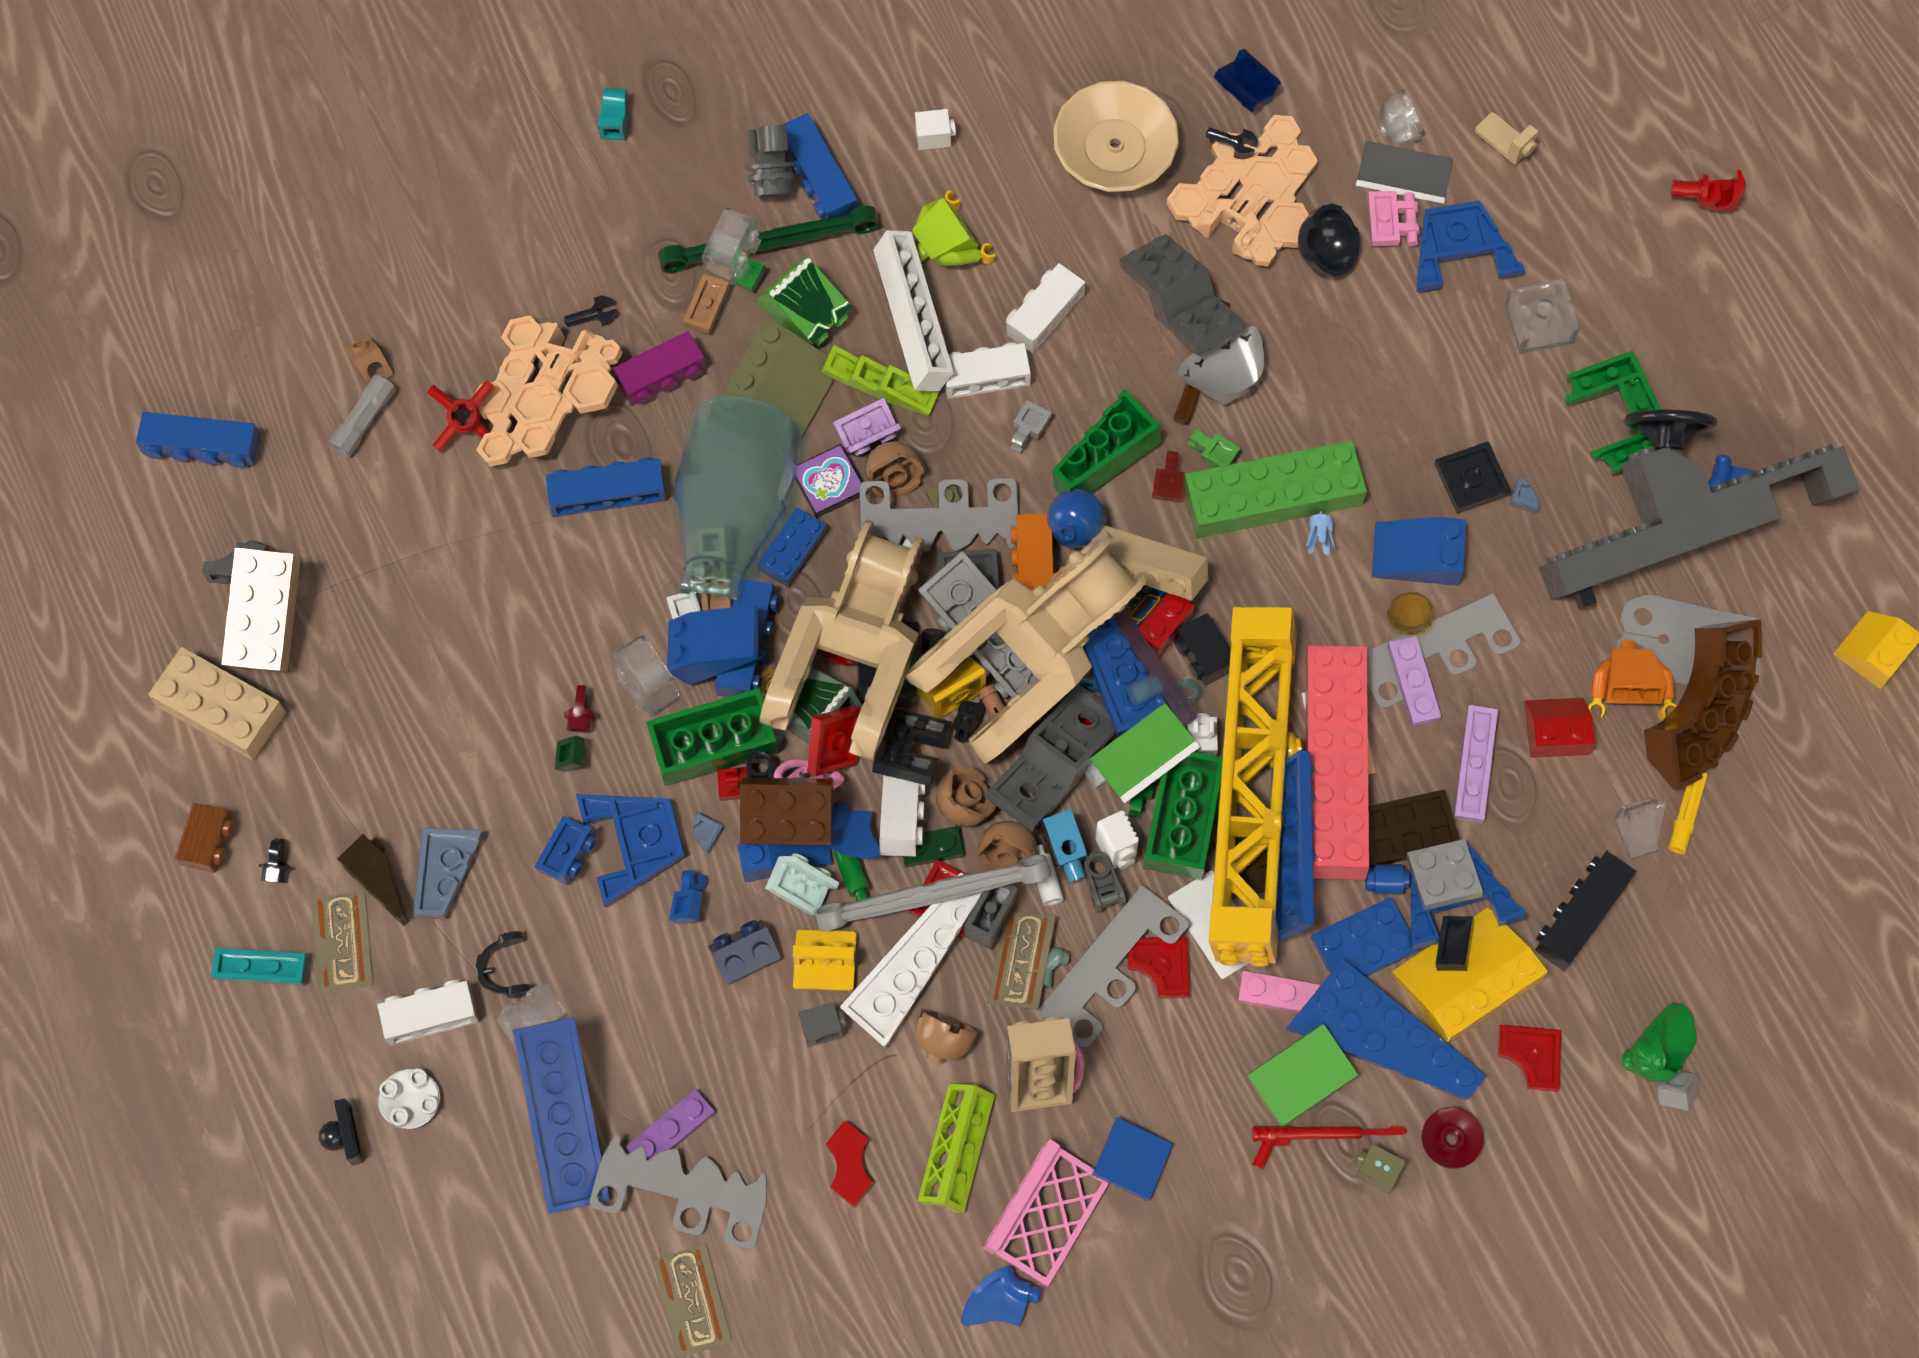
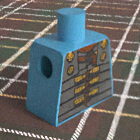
(1063, 831)

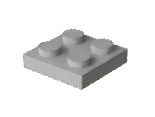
(1444, 874)

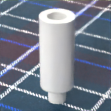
(1049, 888)

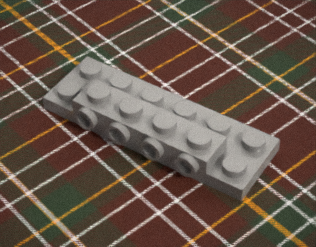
(956, 593)

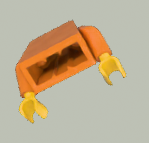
(1633, 678)

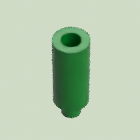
(852, 875)

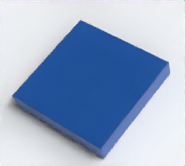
(1132, 1159)

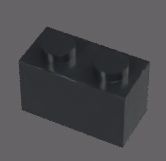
(1204, 649)

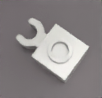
(1204, 732)

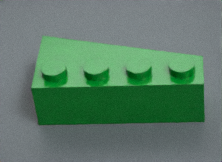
(1108, 447)

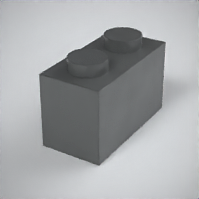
(990, 915)

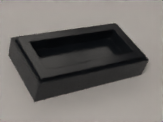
(1454, 943)

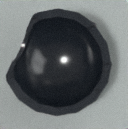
(1329, 240)

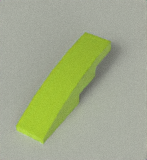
(877, 380)

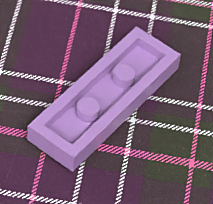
(1414, 681)

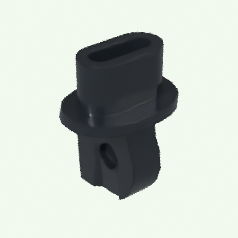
(967, 719)
(275, 870)

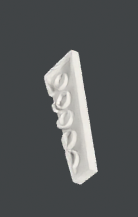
(900, 977)

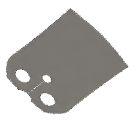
(1677, 622)

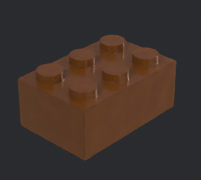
(786, 811)

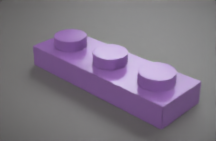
(673, 1126)

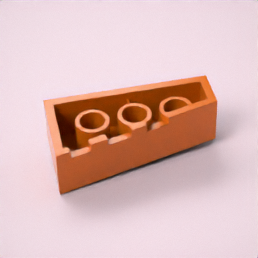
(1033, 550)

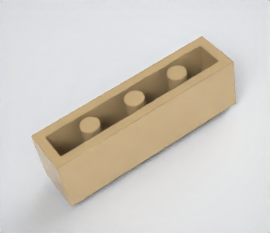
(1166, 566)

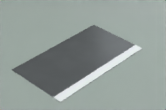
(1404, 171)

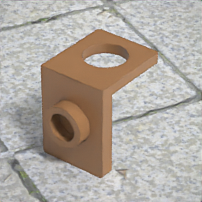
(364, 353)

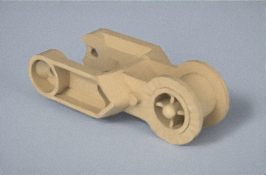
(858, 624)
(1043, 630)

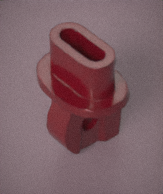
(579, 717)

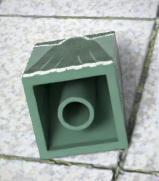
(819, 696)

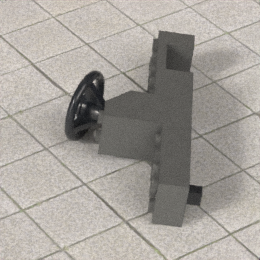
(1680, 506)

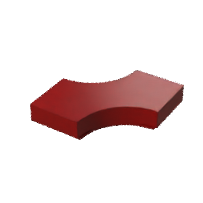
(847, 1148)

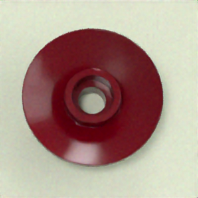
(1459, 1125)

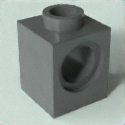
(822, 1024)

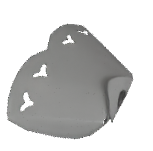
(1227, 372)

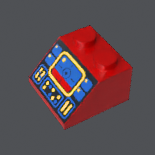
(1159, 616)

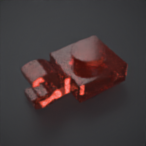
(1168, 481)

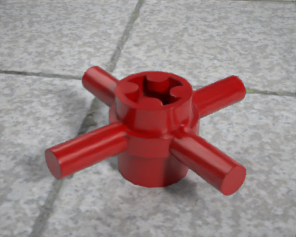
(462, 404)

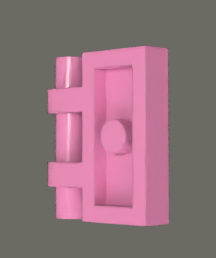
(1384, 220)

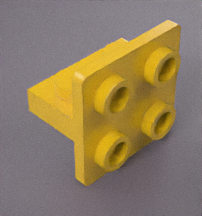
(824, 960)

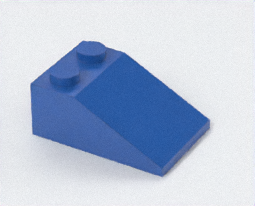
(1420, 550)
(711, 642)

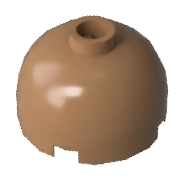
(896, 465)
(962, 797)
(1006, 845)
(943, 1036)

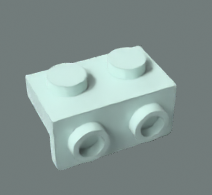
(800, 882)

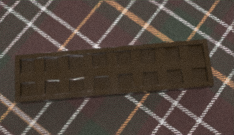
(1393, 831)

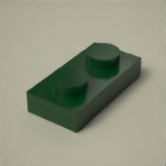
(936, 844)

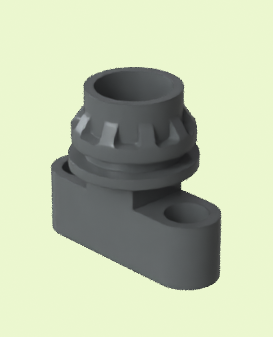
(770, 170)

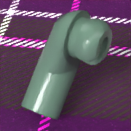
(1056, 957)

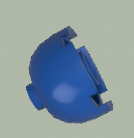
(1075, 518)

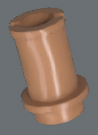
(990, 699)

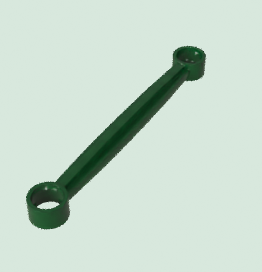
(860, 221)

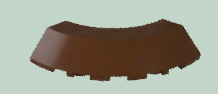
(1712, 704)

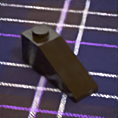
(372, 870)

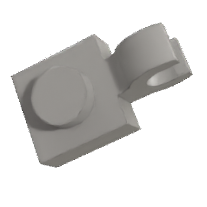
(1029, 422)

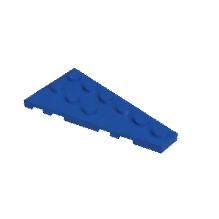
(1384, 1033)

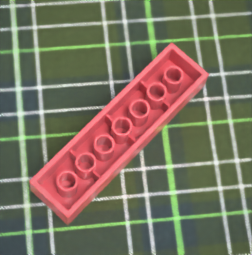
(1339, 755)

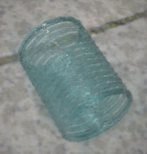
(1190, 684)
(1150, 687)

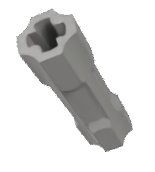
(350, 432)

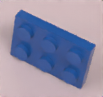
(1366, 939)

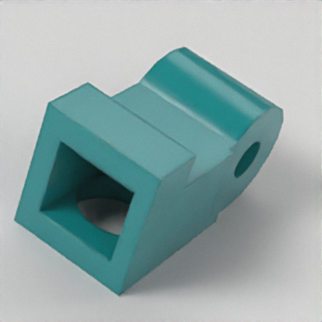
(613, 114)

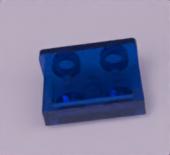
(1248, 81)

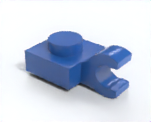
(687, 901)

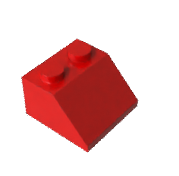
(1559, 727)

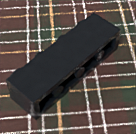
(1584, 911)

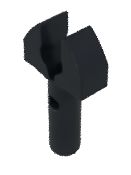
(1236, 142)
(594, 312)

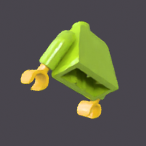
(945, 235)

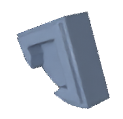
(1524, 496)
(706, 831)

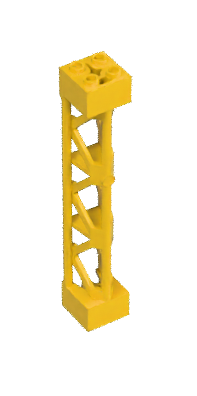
(1268, 641)

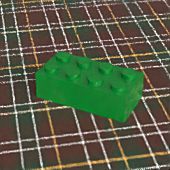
(710, 736)
(1184, 816)

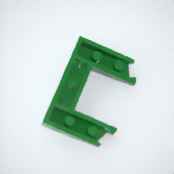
(1610, 376)

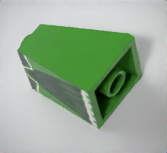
(805, 302)

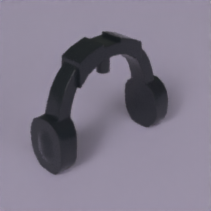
(504, 940)

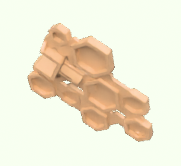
(1263, 181)
(539, 404)

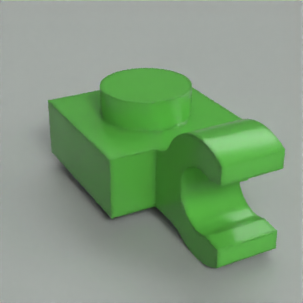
(1216, 451)

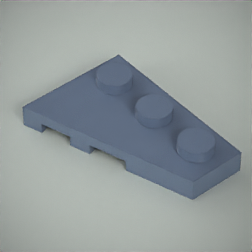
(441, 869)

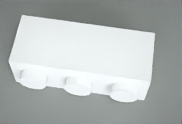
(1045, 307)
(988, 370)
(900, 817)
(427, 1012)

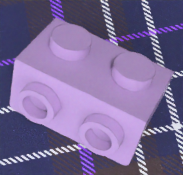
(866, 426)

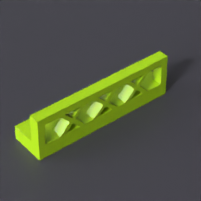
(962, 1147)

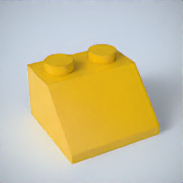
(1877, 646)
(956, 688)

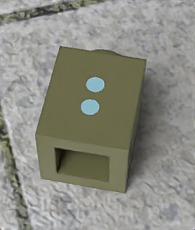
(1379, 1168)

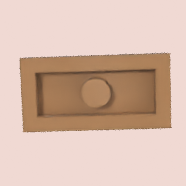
(706, 304)

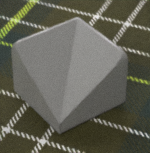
(1679, 1091)

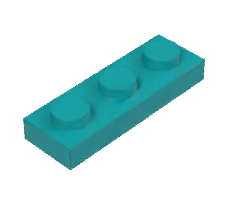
(259, 966)

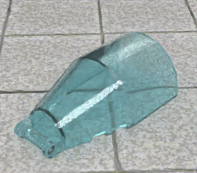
(732, 489)

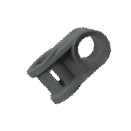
(1103, 887)

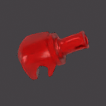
(1712, 195)

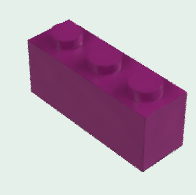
(659, 369)

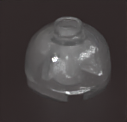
(1400, 120)

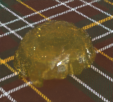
(1410, 613)

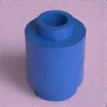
(1387, 879)

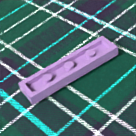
(1475, 764)

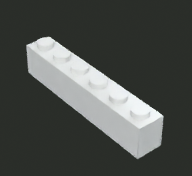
(913, 311)

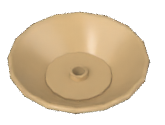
(1115, 115)

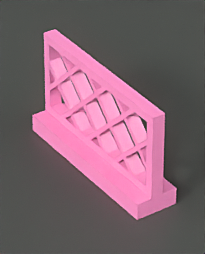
(1024, 1197)

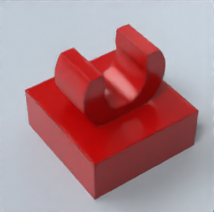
(729, 782)

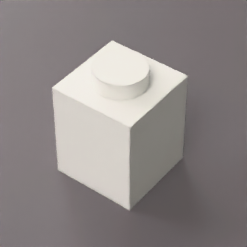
(934, 129)

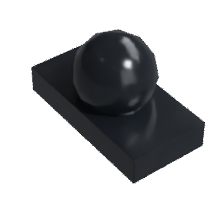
(342, 1133)

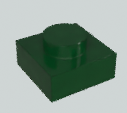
(569, 753)

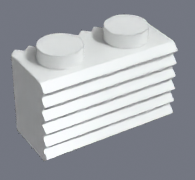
(1117, 839)

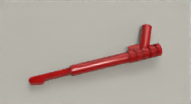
(1282, 1135)

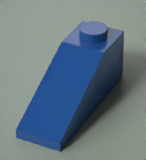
(759, 859)

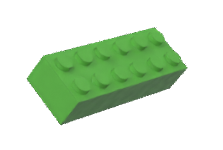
(1274, 489)

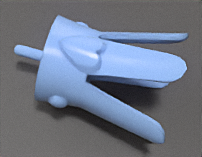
(1321, 526)

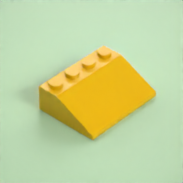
(1457, 1001)

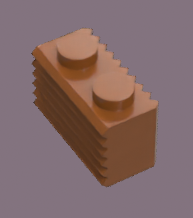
(204, 837)

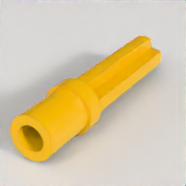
(1684, 824)

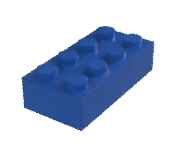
(792, 547)

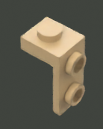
(1506, 139)

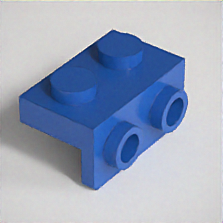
(566, 849)

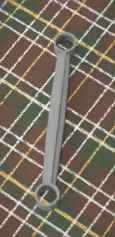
(1028, 870)

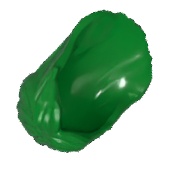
(1663, 1045)

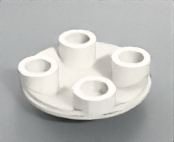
(409, 1098)

